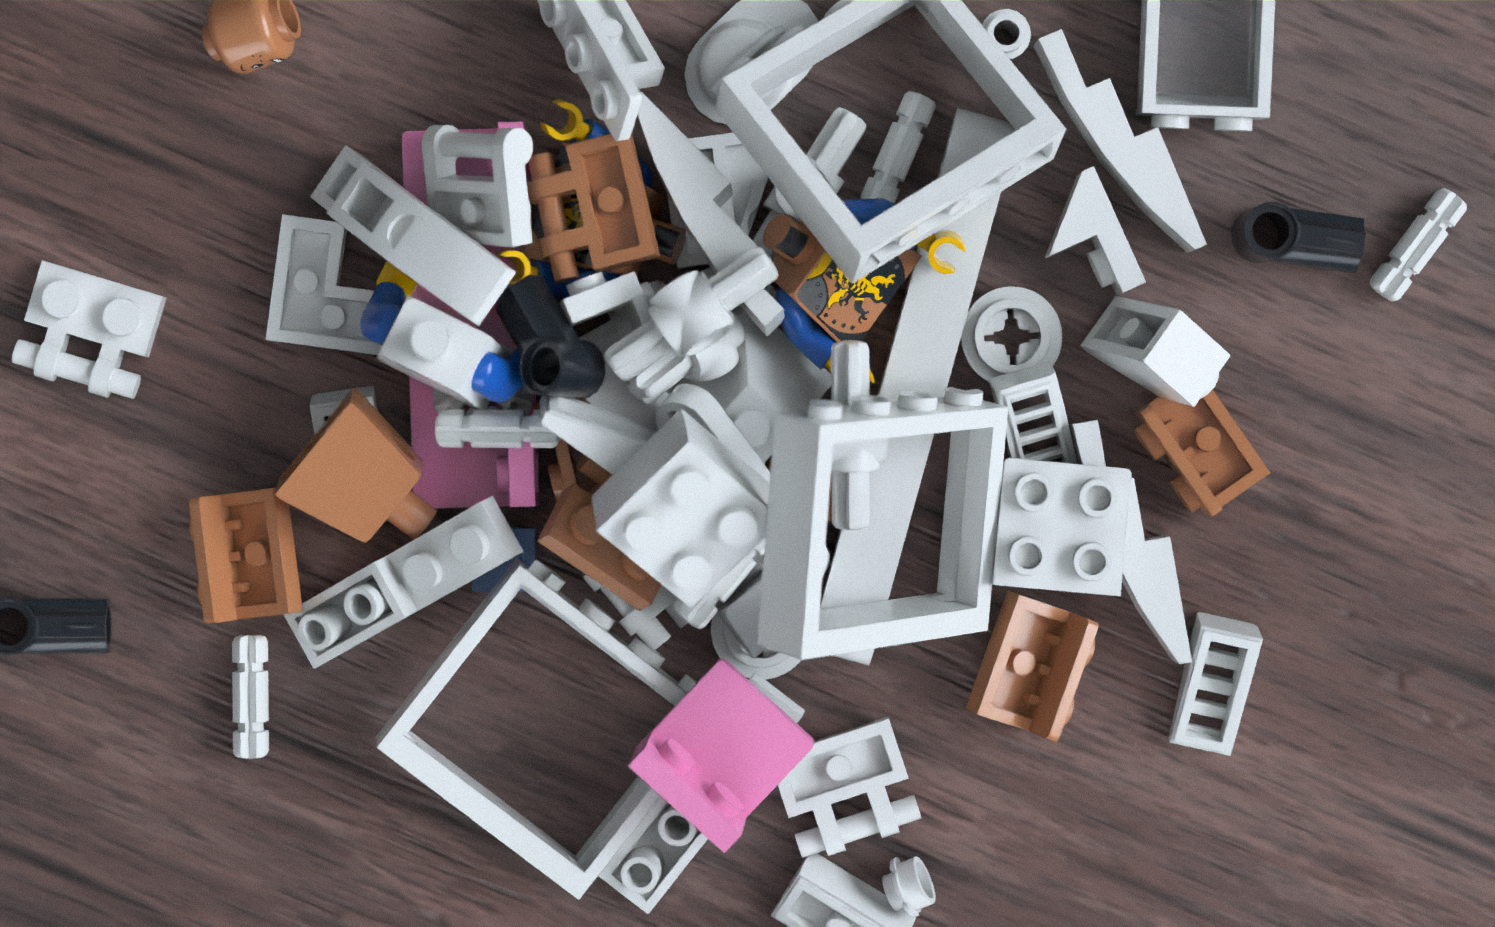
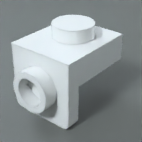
(595, 297)

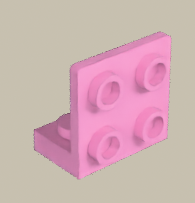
(720, 753)

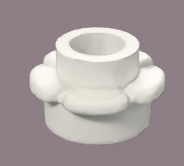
(909, 886)

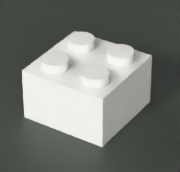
(684, 508)

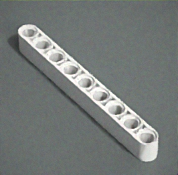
(917, 361)

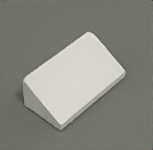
(832, 897)

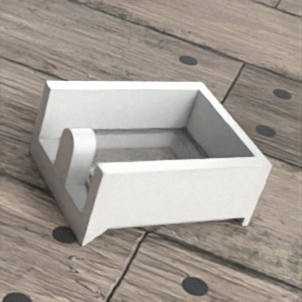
(1205, 62)

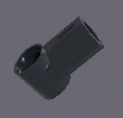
(1303, 238)
(551, 353)
(61, 625)

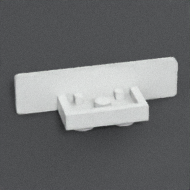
(608, 54)

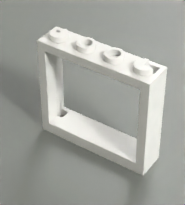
(867, 247)
(798, 522)
(396, 740)

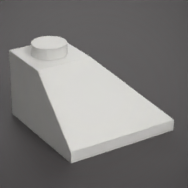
(765, 381)

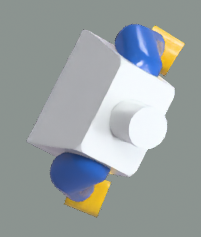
(437, 346)

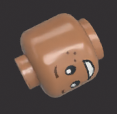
(251, 33)

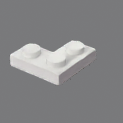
(306, 291)

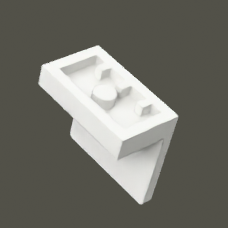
(1062, 526)

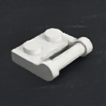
(485, 208)

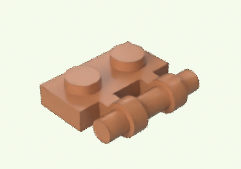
(610, 201)
(574, 537)

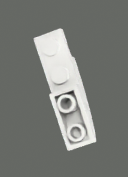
(412, 235)
(404, 582)
(666, 839)

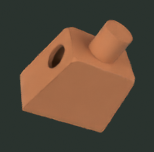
(357, 474)

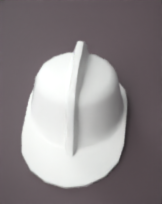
(743, 31)

